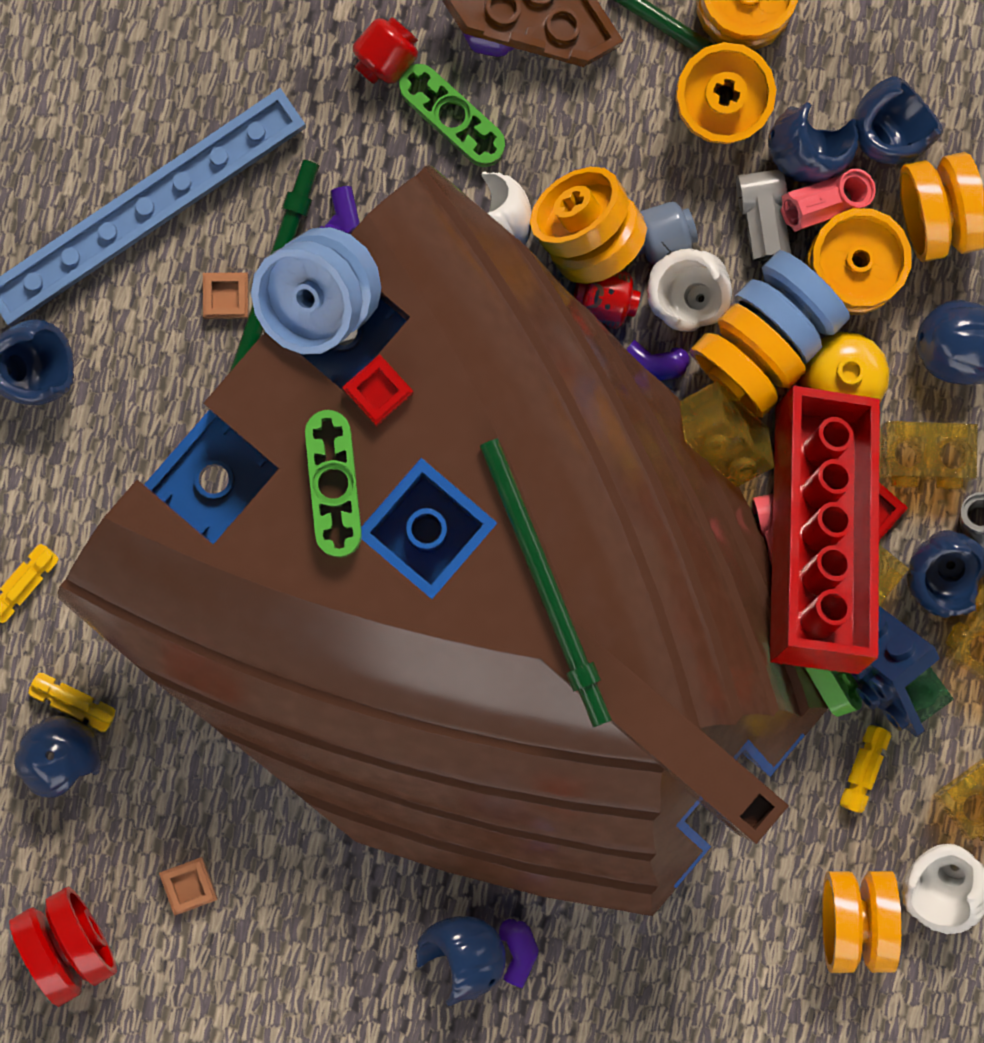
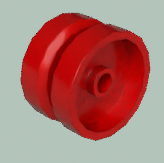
(62, 946)

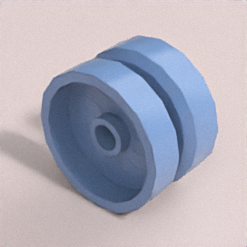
(316, 290)
(794, 303)

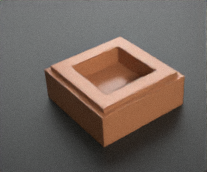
(225, 295)
(188, 886)

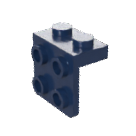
(900, 660)

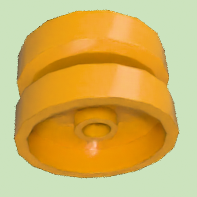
(745, 21)
(744, 74)
(943, 206)
(588, 225)
(874, 239)
(748, 359)
(861, 921)

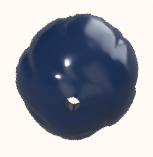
(895, 123)
(807, 152)
(953, 342)
(42, 363)
(941, 592)
(74, 755)
(472, 952)

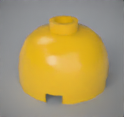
(848, 366)

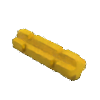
(25, 580)
(72, 702)
(865, 768)

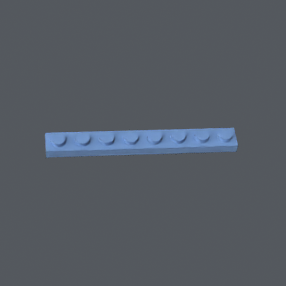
(147, 206)

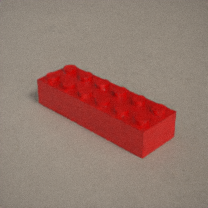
(825, 531)

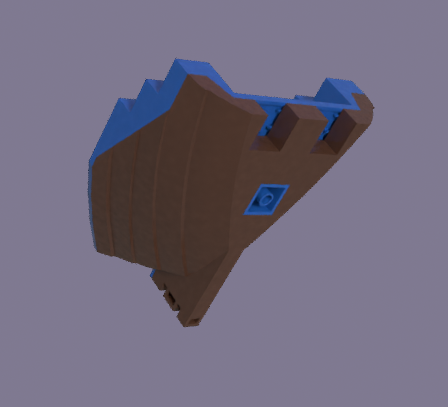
(421, 672)

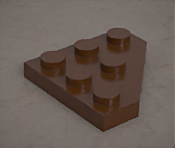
(556, 29)

